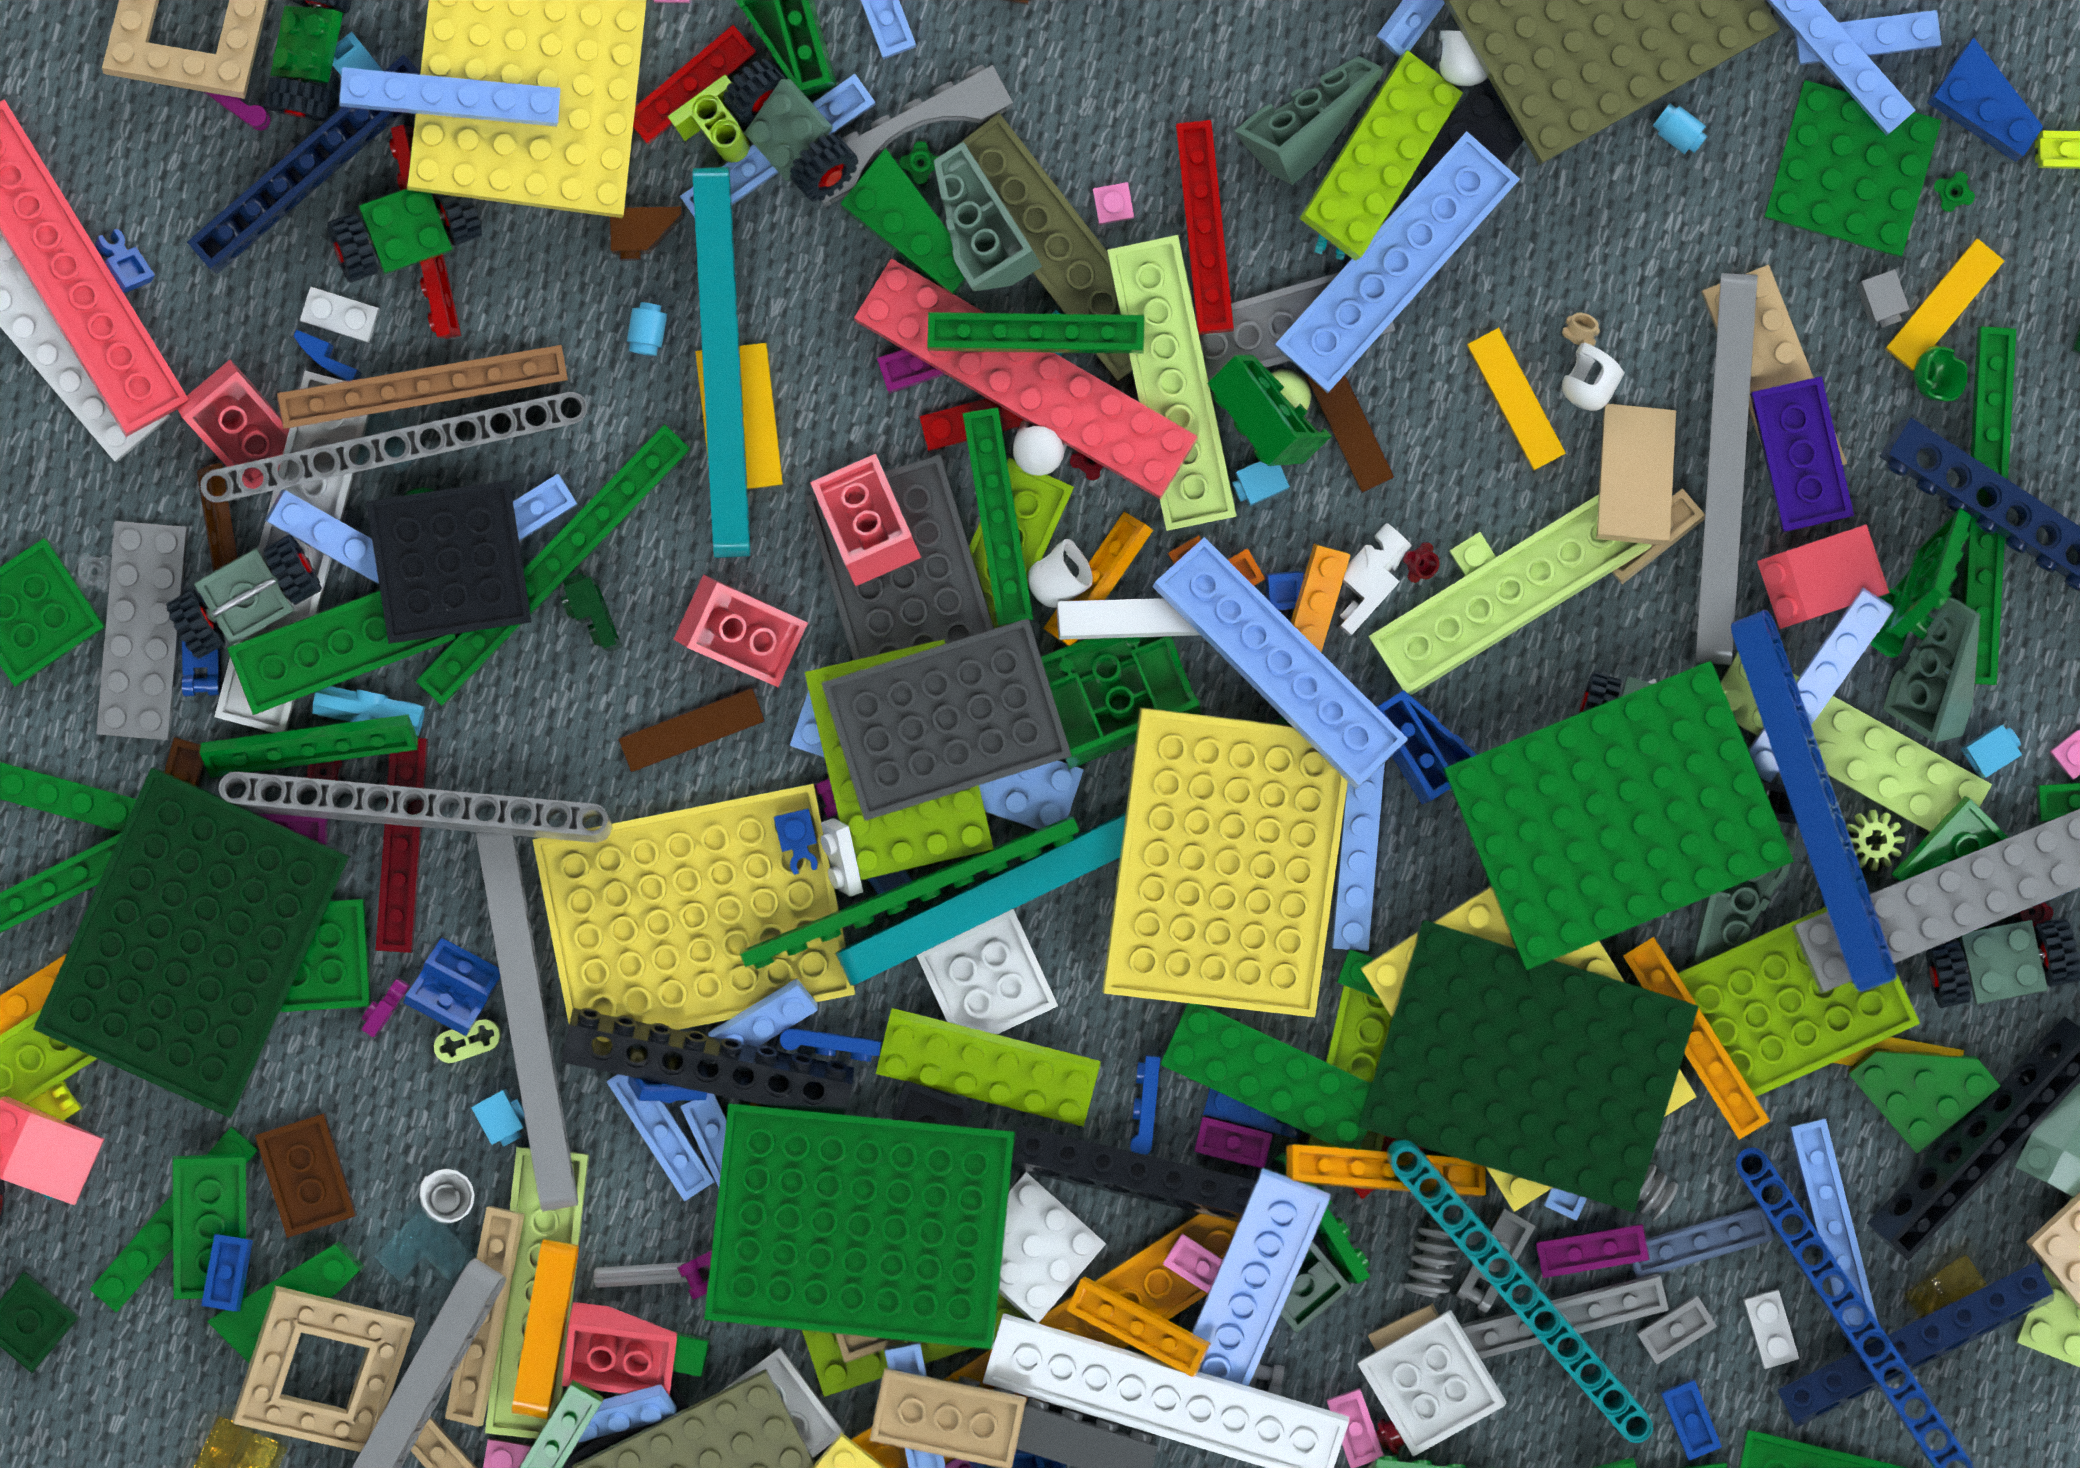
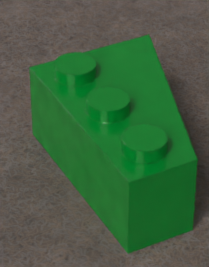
(794, 39)
(1263, 414)

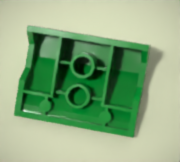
(1105, 684)

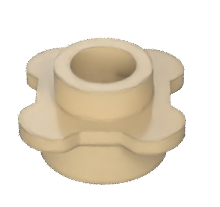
(1581, 329)

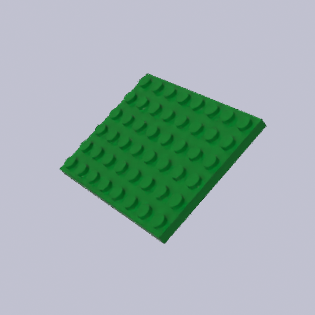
(1618, 815)
(860, 1226)

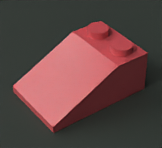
(235, 421)
(865, 520)
(1822, 576)
(740, 631)
(44, 1151)
(616, 1351)

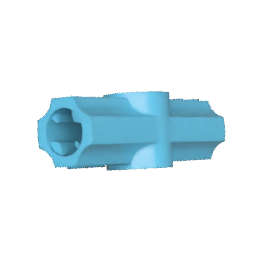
(364, 705)

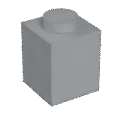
(1883, 298)

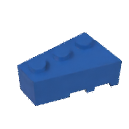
(1986, 103)
(1428, 746)

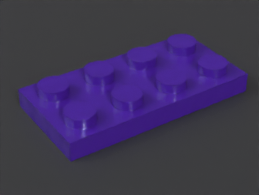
(1801, 454)

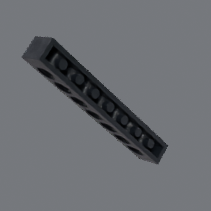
(692, 1073)
(1981, 1142)
(1131, 1174)

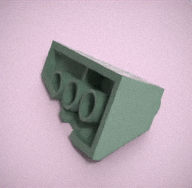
(1301, 131)
(981, 230)
(1939, 679)
(1730, 913)
(2054, 1147)

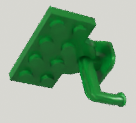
(1923, 585)

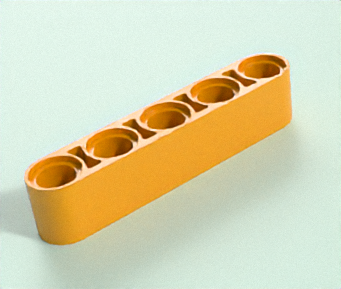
(545, 1329)

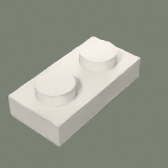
(339, 314)
(839, 847)
(1771, 1329)

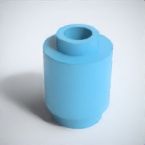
(1680, 129)
(646, 329)

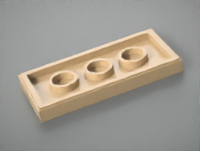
(1636, 474)
(947, 1418)

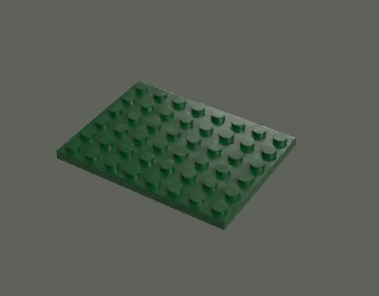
(191, 942)
(1529, 1067)

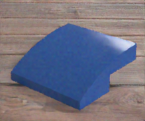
(453, 987)

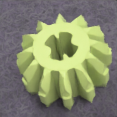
(1880, 850)

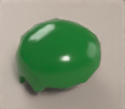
(1940, 363)

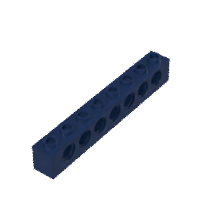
(292, 180)
(2032, 513)
(1919, 1343)

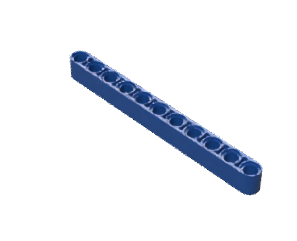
(1813, 801)
(1847, 1299)

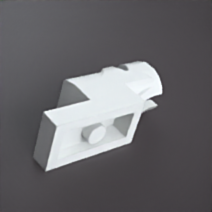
(1370, 576)

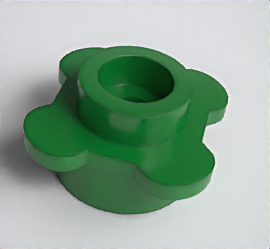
(909, 162)
(1957, 182)

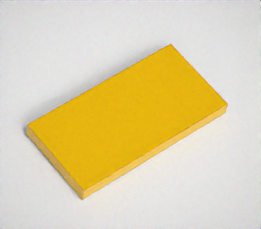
(760, 428)

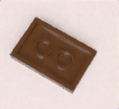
(306, 1175)

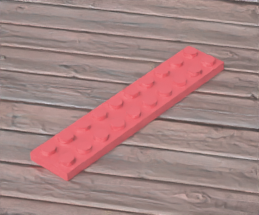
(80, 288)
(1033, 385)

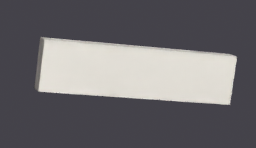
(1120, 619)

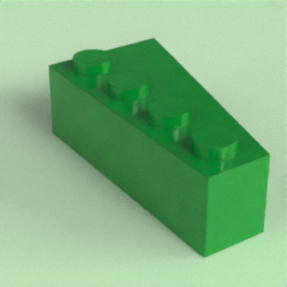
(904, 221)
(320, 1276)

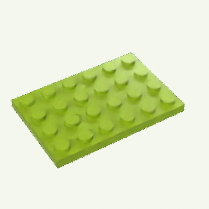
(910, 836)
(1777, 1020)

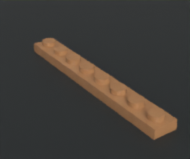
(421, 386)

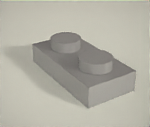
(1676, 1329)

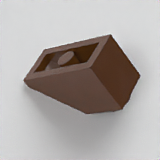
(642, 230)

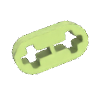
(469, 1049)

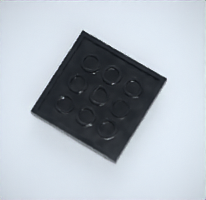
(448, 561)

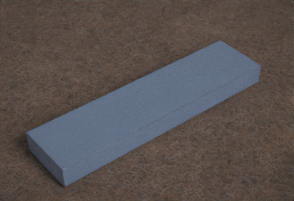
(1704, 1241)

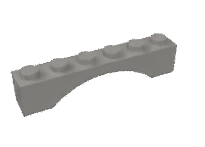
(971, 100)

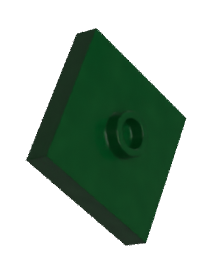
(32, 1321)

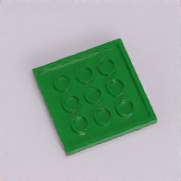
(1847, 175)

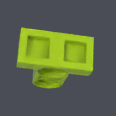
(722, 126)

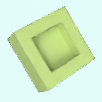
(1472, 554)

